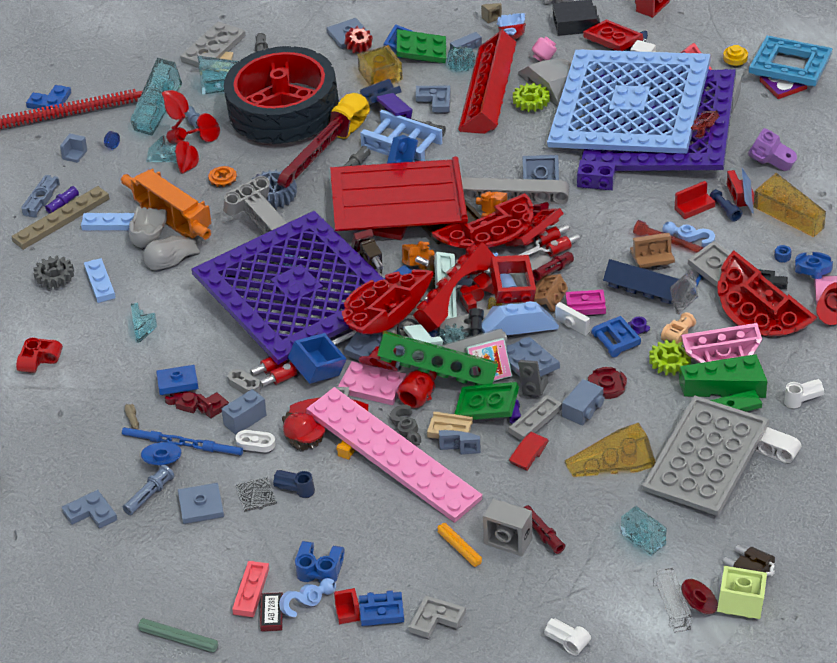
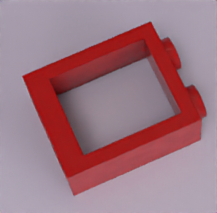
(508, 265)

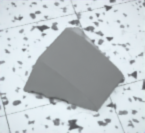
(548, 74)

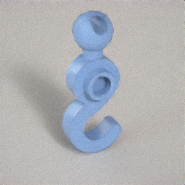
(689, 233)
(308, 595)

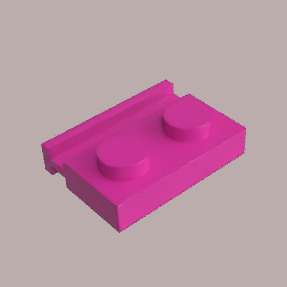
(587, 302)

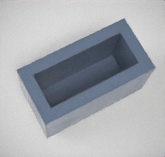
(582, 402)
(244, 411)

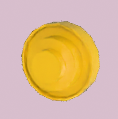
(735, 55)

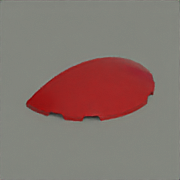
(495, 229)
(753, 299)
(385, 302)

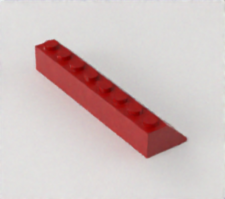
(488, 84)

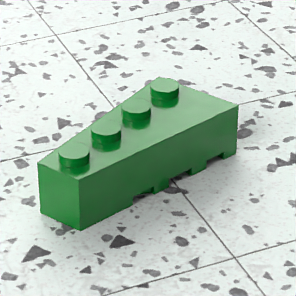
(723, 377)

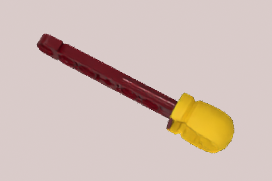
(344, 119)

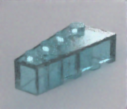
(151, 105)

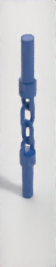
(155, 436)

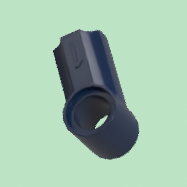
(299, 482)

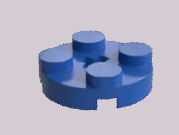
(814, 265)

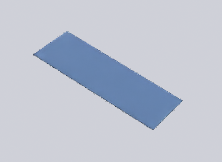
(747, 191)

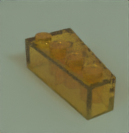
(789, 205)

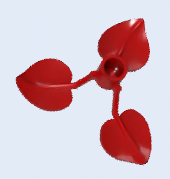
(186, 155)

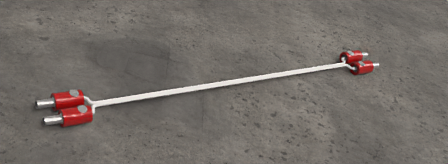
(554, 245)

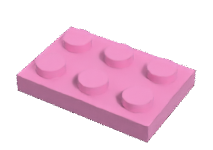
(372, 382)

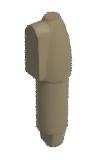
(131, 414)

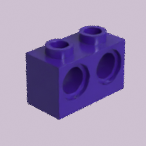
(596, 175)

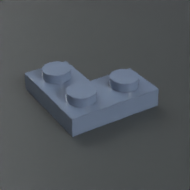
(437, 95)
(90, 505)

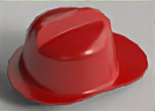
(827, 305)
(374, 360)

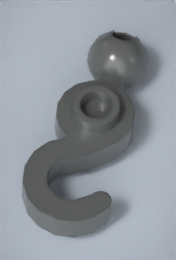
(406, 426)

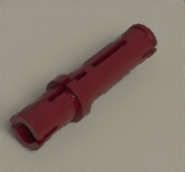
(564, 259)
(547, 535)

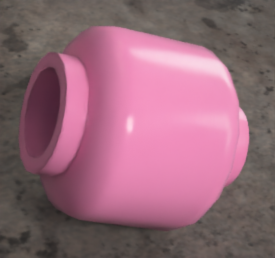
(544, 49)

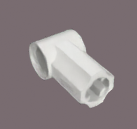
(797, 392)
(572, 639)

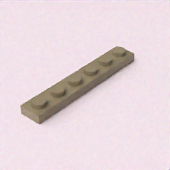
(60, 217)

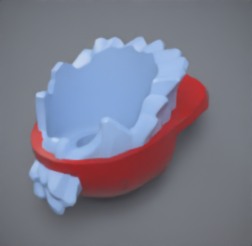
(512, 24)

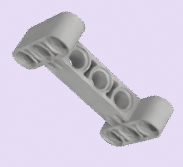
(252, 199)

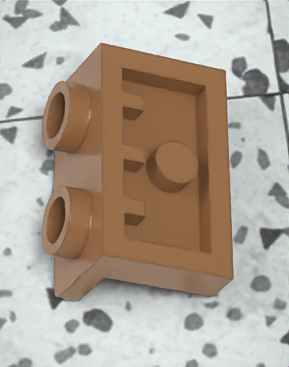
(550, 291)

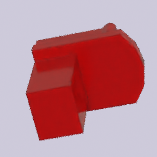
(470, 296)

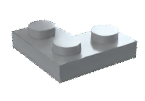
(433, 612)

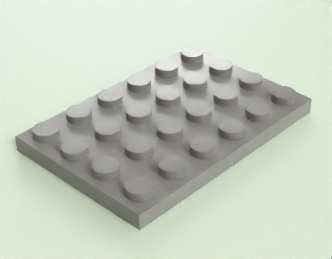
(706, 455)

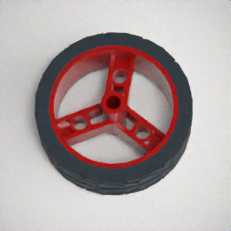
(282, 110)

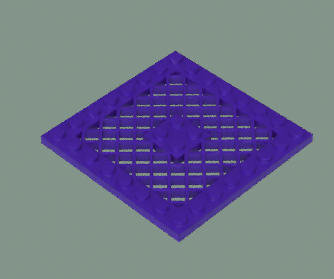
(708, 158)
(293, 285)

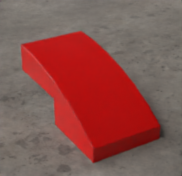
(527, 450)

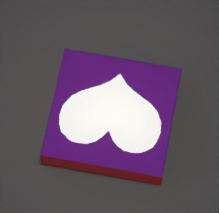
(781, 88)

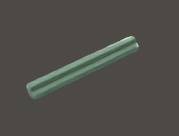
(178, 635)

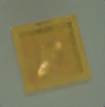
(380, 65)

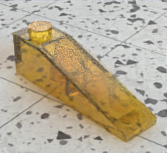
(619, 451)

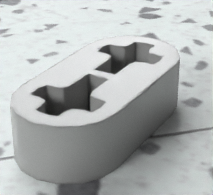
(244, 384)

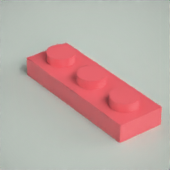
(250, 589)

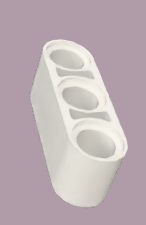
(778, 445)

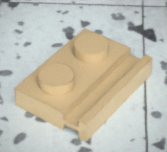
(447, 421)

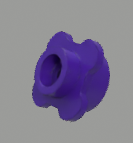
(639, 325)

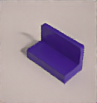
(395, 105)

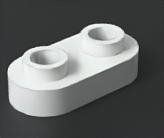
(255, 441)

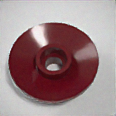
(699, 596)

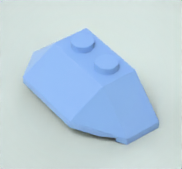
(519, 319)

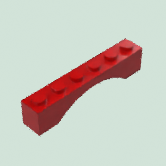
(435, 308)

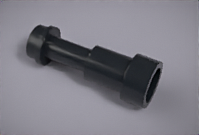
(476, 316)

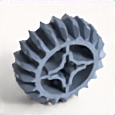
(279, 195)

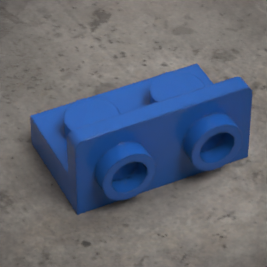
(402, 149)

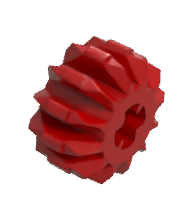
(358, 40)

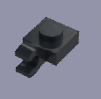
(779, 281)

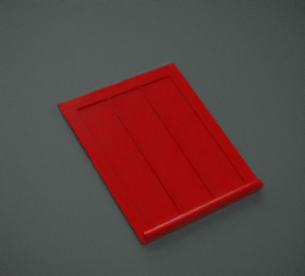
(398, 195)

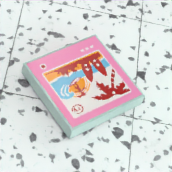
(495, 351)

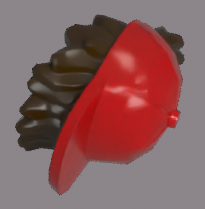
(302, 430)

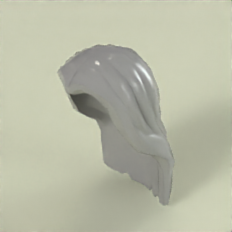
(146, 226)
(168, 252)

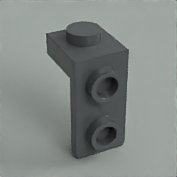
(530, 378)

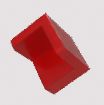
(347, 606)

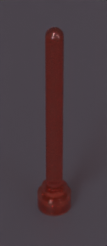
(642, 228)

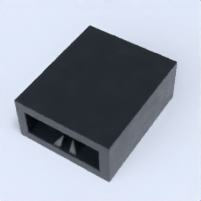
(574, 16)

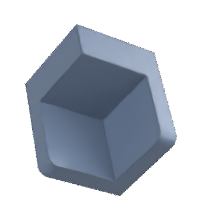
(73, 148)

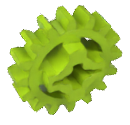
(531, 97)
(668, 357)

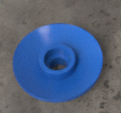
(161, 453)

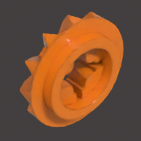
(222, 171)

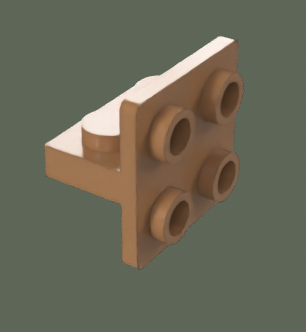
(652, 250)

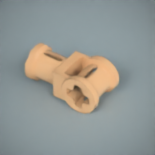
(677, 328)

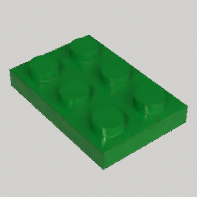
(420, 46)
(487, 400)

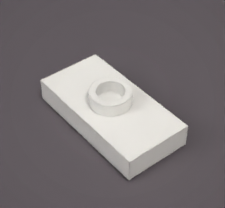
(572, 318)

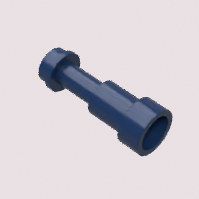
(732, 211)

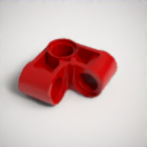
(36, 352)

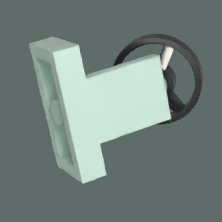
(418, 332)

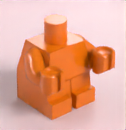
(489, 200)
(411, 251)

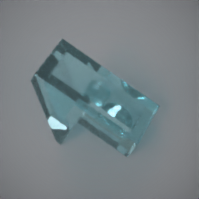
(160, 152)
(143, 323)

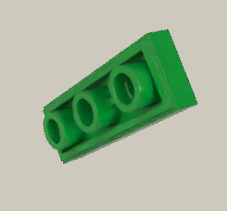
(742, 401)

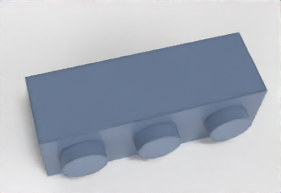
(471, 41)

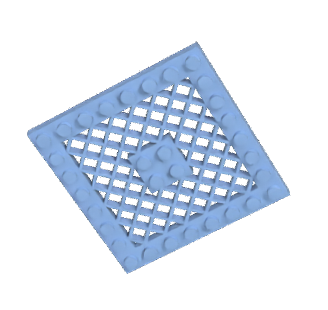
(630, 101)

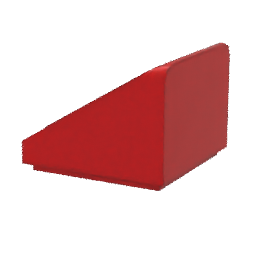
(484, 282)

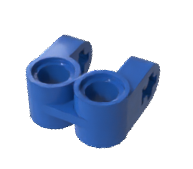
(325, 567)

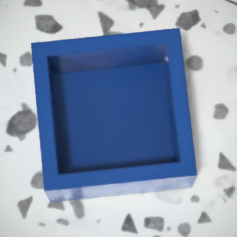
(317, 358)

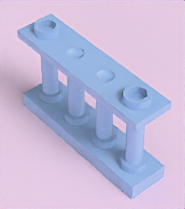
(415, 129)

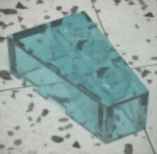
(213, 73)

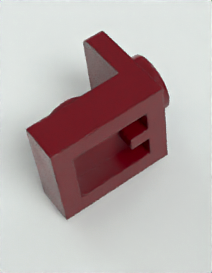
(211, 405)

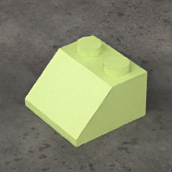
(742, 592)

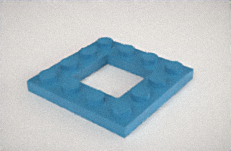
(763, 61)

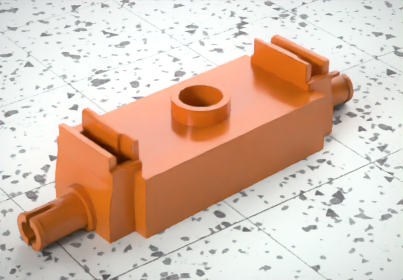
(183, 211)

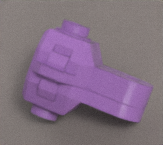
(770, 149)

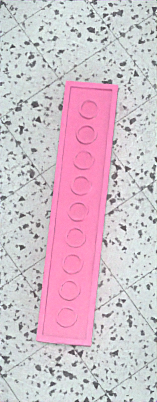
(395, 454)

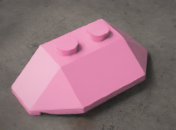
(722, 343)

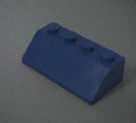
(640, 280)

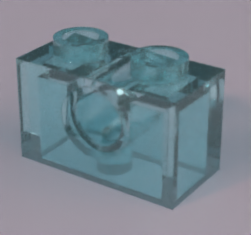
(643, 530)

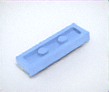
(106, 221)
(99, 280)

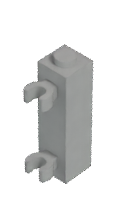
(460, 345)

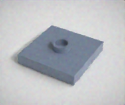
(339, 30)
(200, 503)

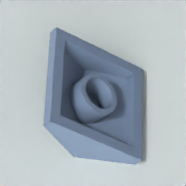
(541, 167)

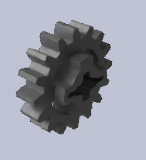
(53, 272)

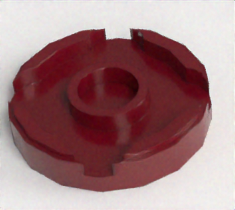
(611, 380)

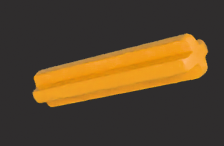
(459, 544)

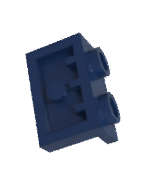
(378, 89)

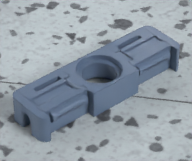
(34, 203)

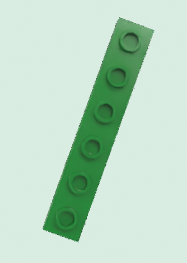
(391, 340)

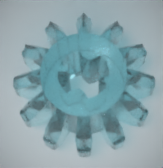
(460, 58)
(449, 332)

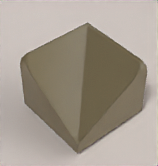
(491, 12)

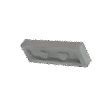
(535, 417)

